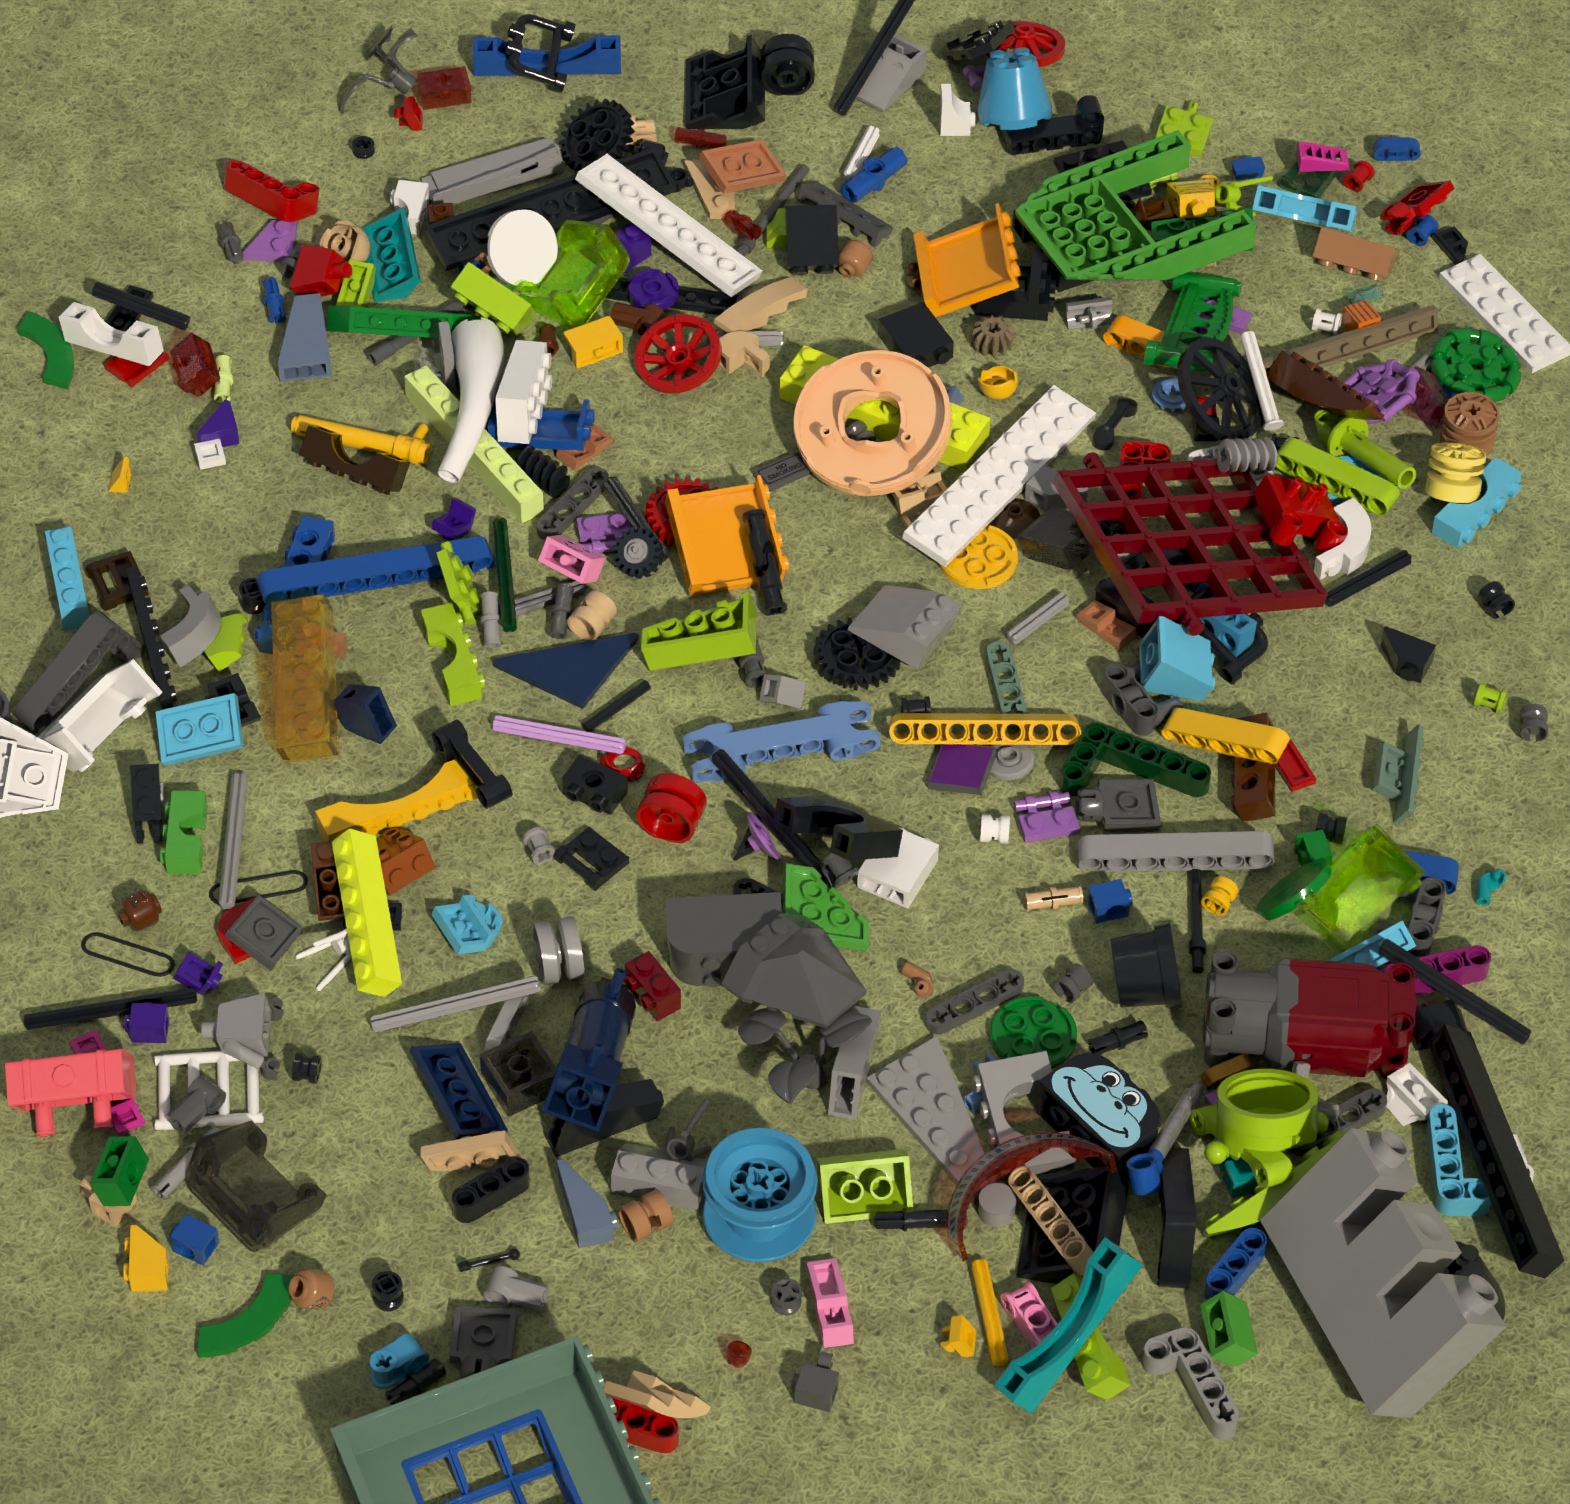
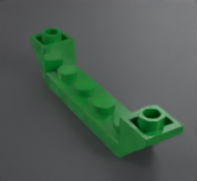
(391, 321)

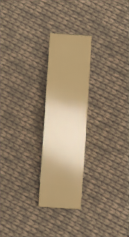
(758, 306)

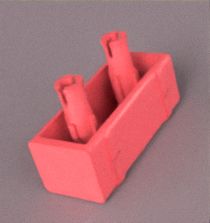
(71, 1081)

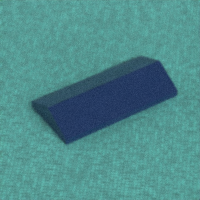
(457, 1089)

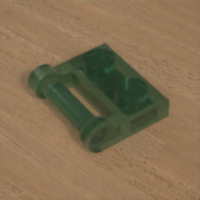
(1311, 185)

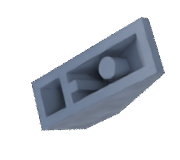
(586, 1208)

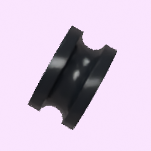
(359, 151)

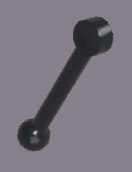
(513, 1254)

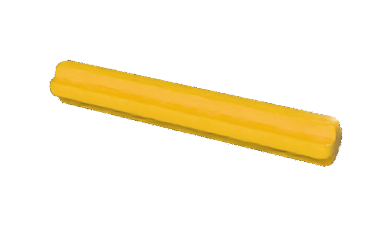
(989, 1313)

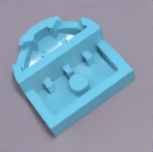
(468, 924)

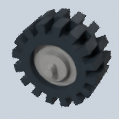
(638, 552)

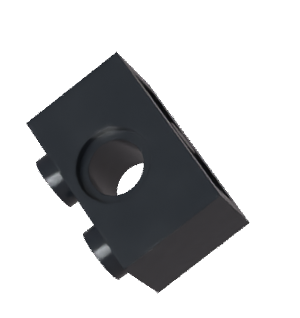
(594, 785)

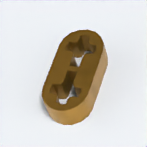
(1217, 1074)

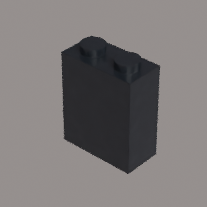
(812, 239)
(917, 335)

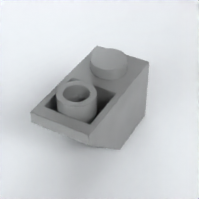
(1043, 493)

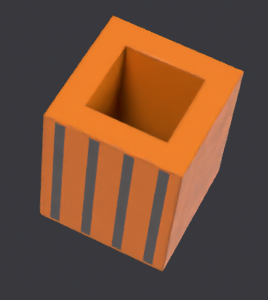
(1359, 315)

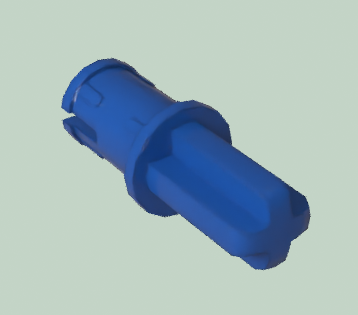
(273, 300)

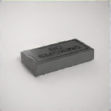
(783, 471)

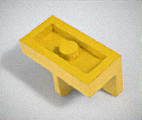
(594, 341)

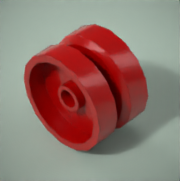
(671, 808)

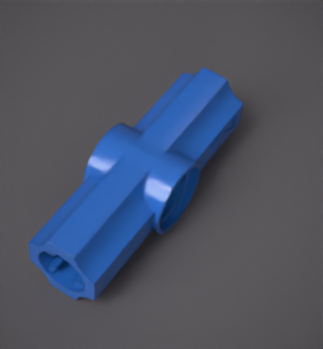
(874, 174)

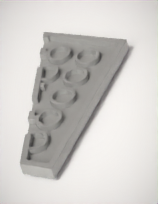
(930, 1106)

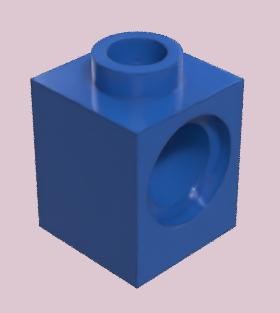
(1109, 901)
(194, 1239)

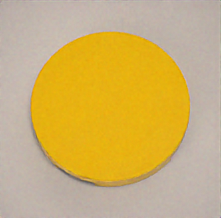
(984, 561)

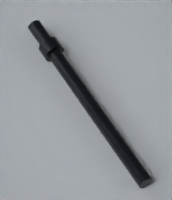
(1197, 944)

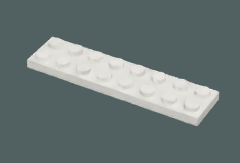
(668, 225)

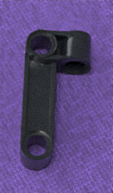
(452, 744)

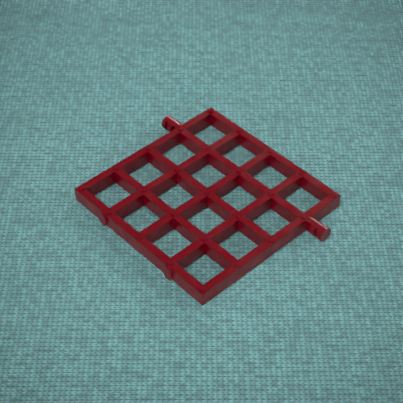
(1186, 537)

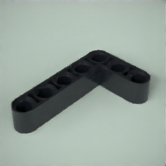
(1178, 1220)

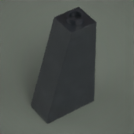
(629, 1107)

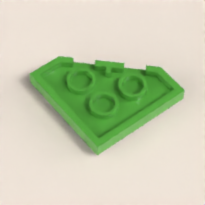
(809, 896)

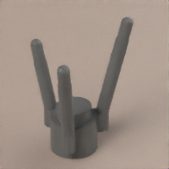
(681, 1144)

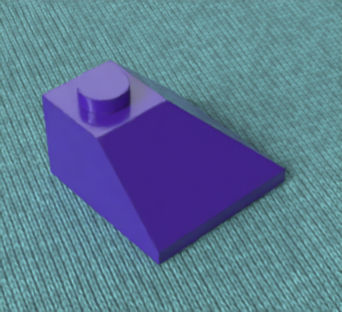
(635, 242)

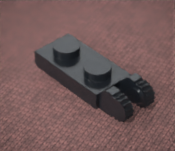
(146, 799)

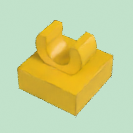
(961, 1336)

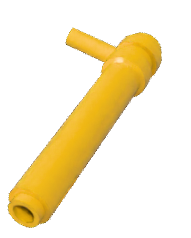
(405, 447)

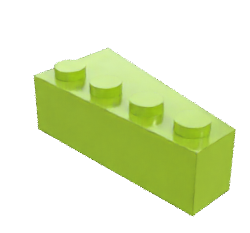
(702, 636)

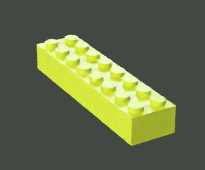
(968, 432)

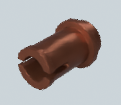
(547, 334)

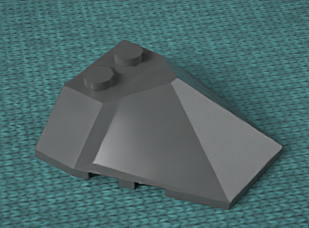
(794, 970)

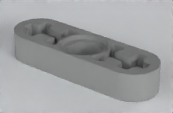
(507, 1018)

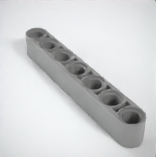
(1176, 851)

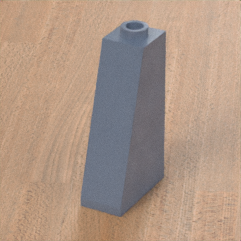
(305, 342)

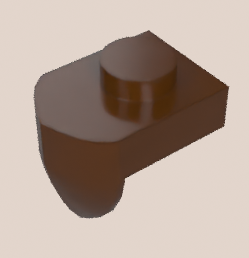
(1153, 211)

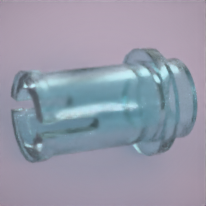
(1366, 294)

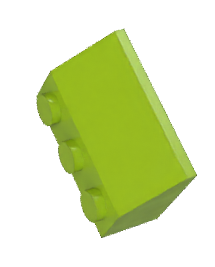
(492, 300)
(864, 1183)

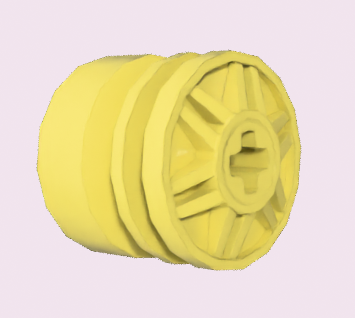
(1455, 472)

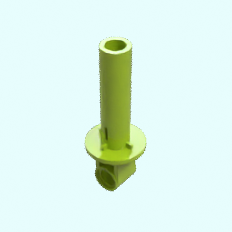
(1350, 437)

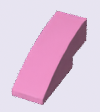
(830, 1303)

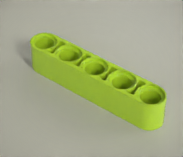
(1340, 477)

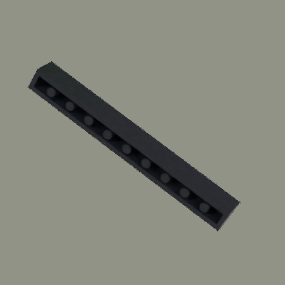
(1495, 1152)

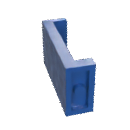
(555, 429)

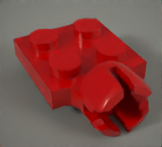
(1414, 203)

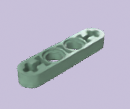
(1008, 685)

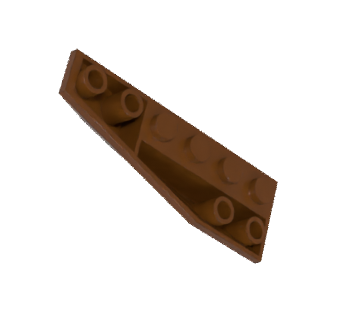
(1320, 388)

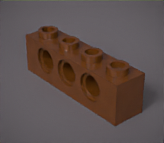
(1253, 782)

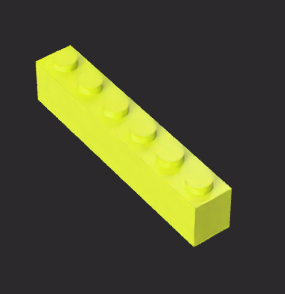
(366, 913)

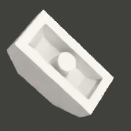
(1411, 1095)

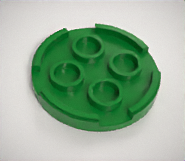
(1294, 889)
(1033, 1026)

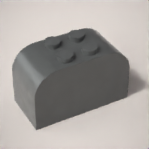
(709, 931)

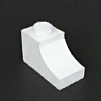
(954, 114)
(414, 198)

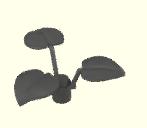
(399, 75)
(790, 1078)

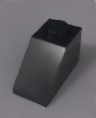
(1407, 654)

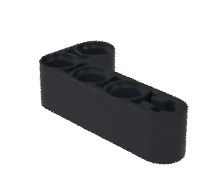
(1060, 132)

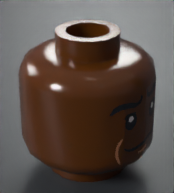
(139, 910)

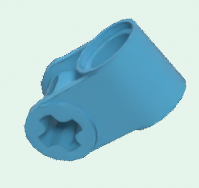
(398, 1360)

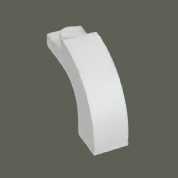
(1353, 549)

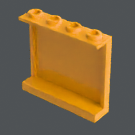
(968, 264)
(714, 538)

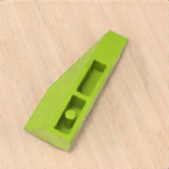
(1250, 1212)

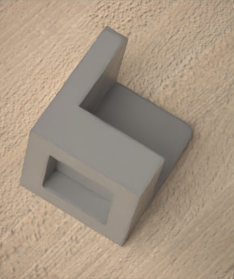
(782, 691)

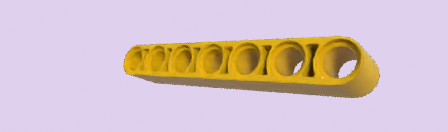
(996, 736)

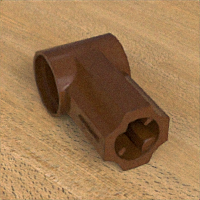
(636, 317)

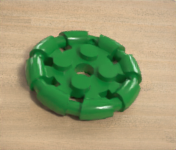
(1480, 354)

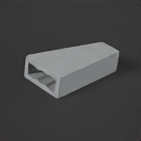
(852, 1068)

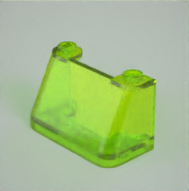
(580, 277)
(1360, 888)

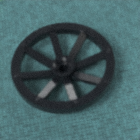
(1224, 386)

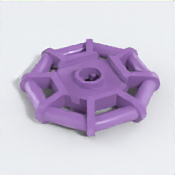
(1383, 389)

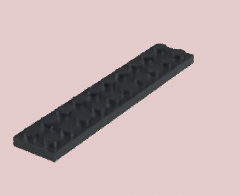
(465, 235)

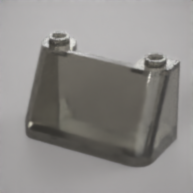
(246, 1189)

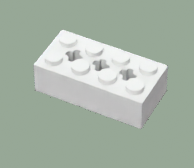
(523, 392)

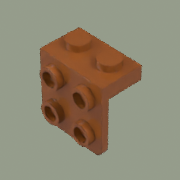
(402, 858)

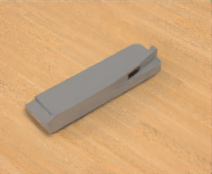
(494, 172)

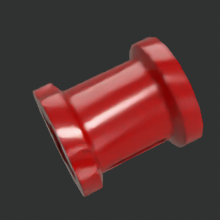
(1362, 172)

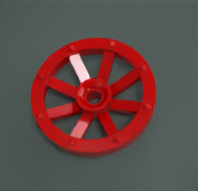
(1029, 34)
(678, 356)

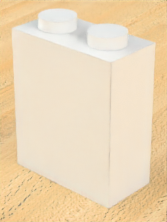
(901, 876)

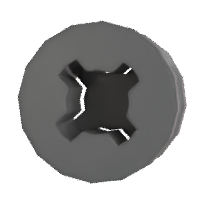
(858, 431)
(783, 1290)

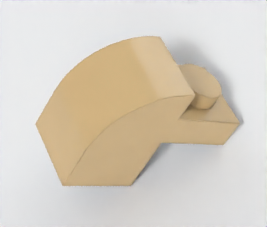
(741, 349)

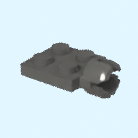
(1120, 804)
(482, 1338)

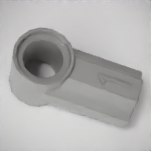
(508, 1287)

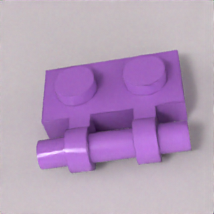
(601, 528)
(1048, 823)

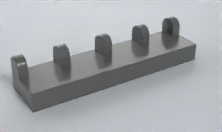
(846, 211)

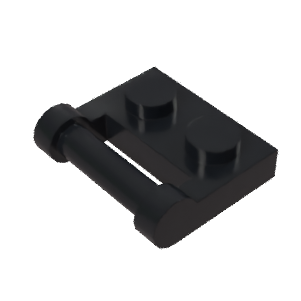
(595, 851)

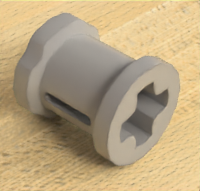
(538, 845)

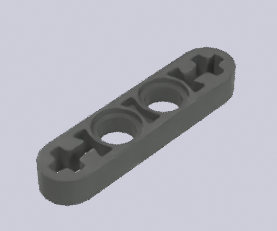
(575, 505)
(971, 998)
(1356, 1105)

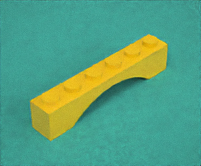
(442, 792)

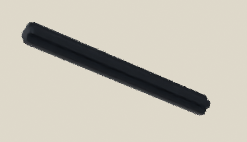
(872, 56)
(763, 808)
(1456, 992)
(106, 1009)

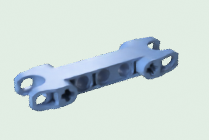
(827, 732)

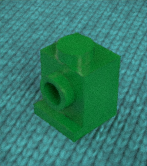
(1312, 846)

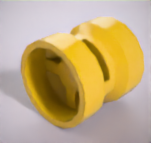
(1220, 895)

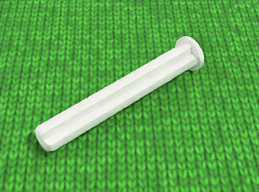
(1261, 381)

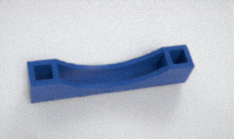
(594, 56)

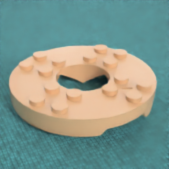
(866, 465)

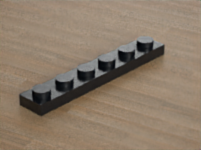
(149, 630)

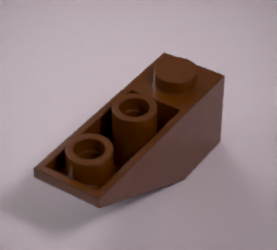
(326, 882)

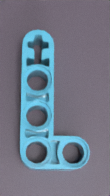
(1448, 1159)

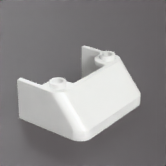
(99, 712)

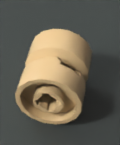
(592, 616)

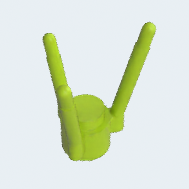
(1231, 193)

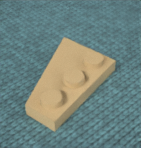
(712, 198)
(469, 1151)

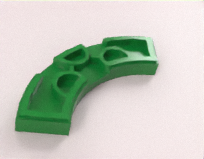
(58, 351)
(250, 1324)

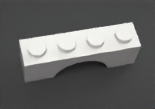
(87, 329)

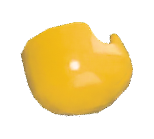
(998, 382)

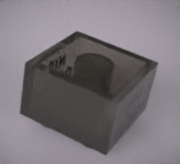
(518, 1073)

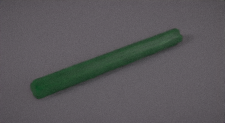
(504, 574)

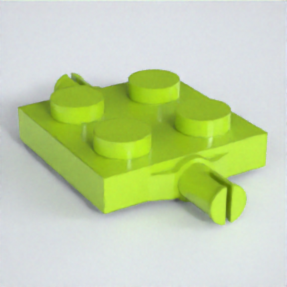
(1192, 126)
(459, 583)

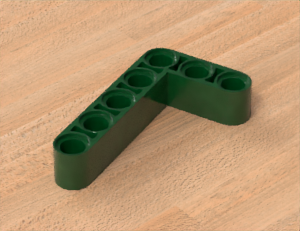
(1133, 755)

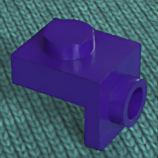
(456, 522)
(198, 974)

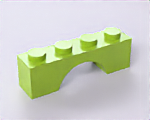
(460, 678)
(1097, 1363)

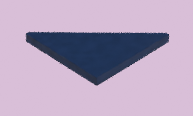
(570, 670)

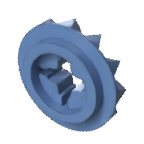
(1161, 394)

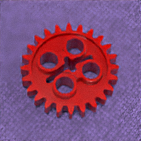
(656, 509)

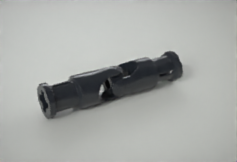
(763, 559)

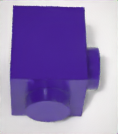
(148, 1023)

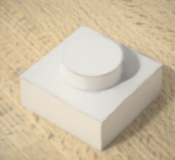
(209, 454)

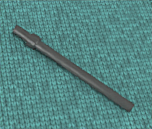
(747, 245)

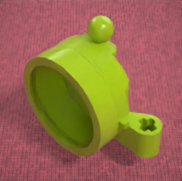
(1258, 1119)

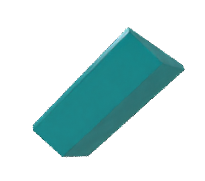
(393, 257)

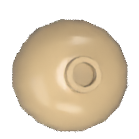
(347, 240)

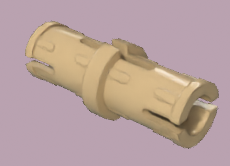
(1034, 900)

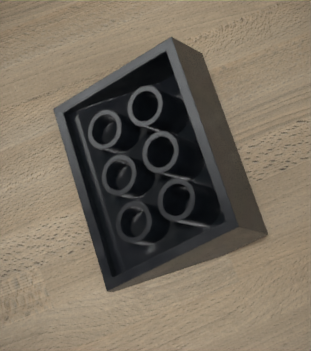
(1094, 1205)

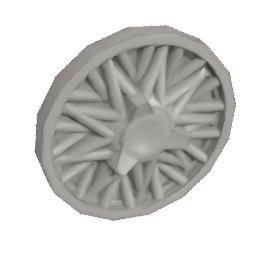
(1012, 761)

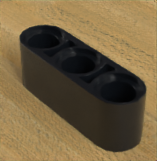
(497, 1178)

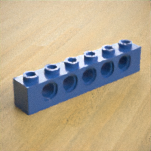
(310, 544)

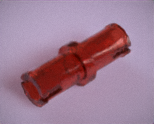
(700, 138)
(742, 224)

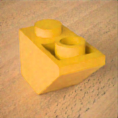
(147, 1262)

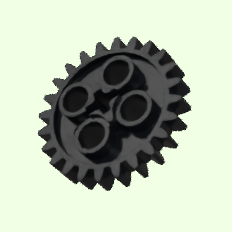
(595, 133)
(840, 659)

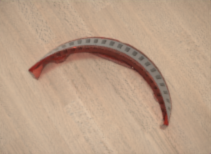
(1003, 1160)

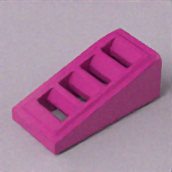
(1313, 157)

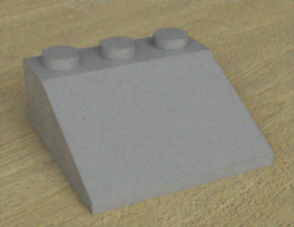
(907, 622)

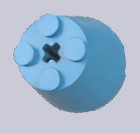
(1013, 91)

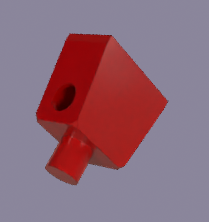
(319, 271)

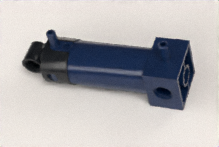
(592, 1053)

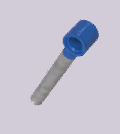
(1146, 1168)

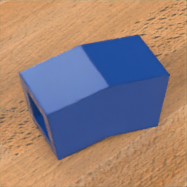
(1248, 168)

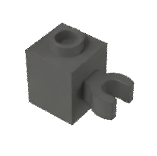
(816, 1384)

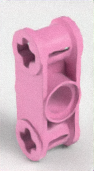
(1027, 1307)

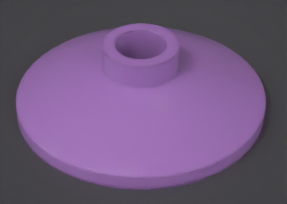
(761, 838)

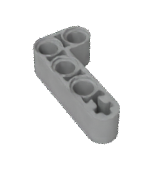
(1197, 1384)

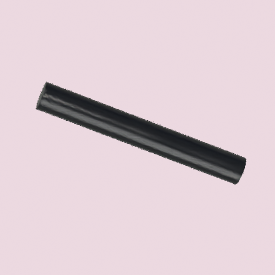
(616, 706)

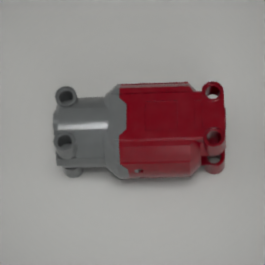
(1311, 1011)

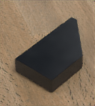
(1452, 244)

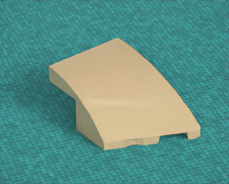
(919, 496)
(657, 1396)

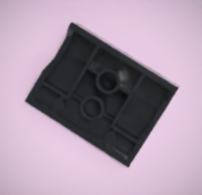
(725, 89)

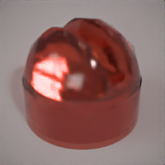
(733, 1351)

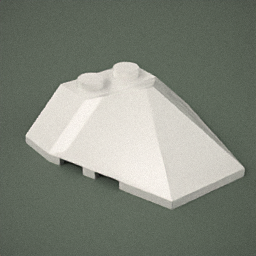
(29, 772)

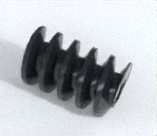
(543, 472)

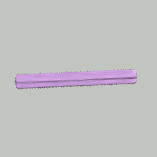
(559, 734)

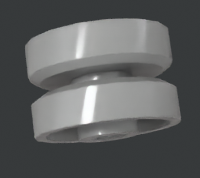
(558, 950)

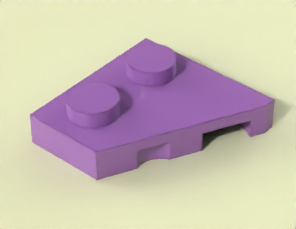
(273, 243)

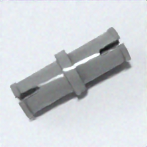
(490, 619)

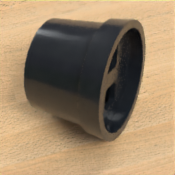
(1147, 968)

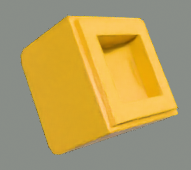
(121, 477)

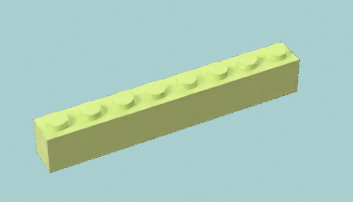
(489, 458)

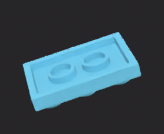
(199, 729)

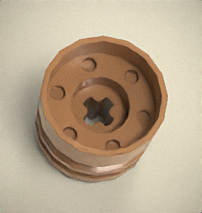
(1470, 420)

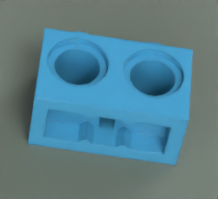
(1233, 631)

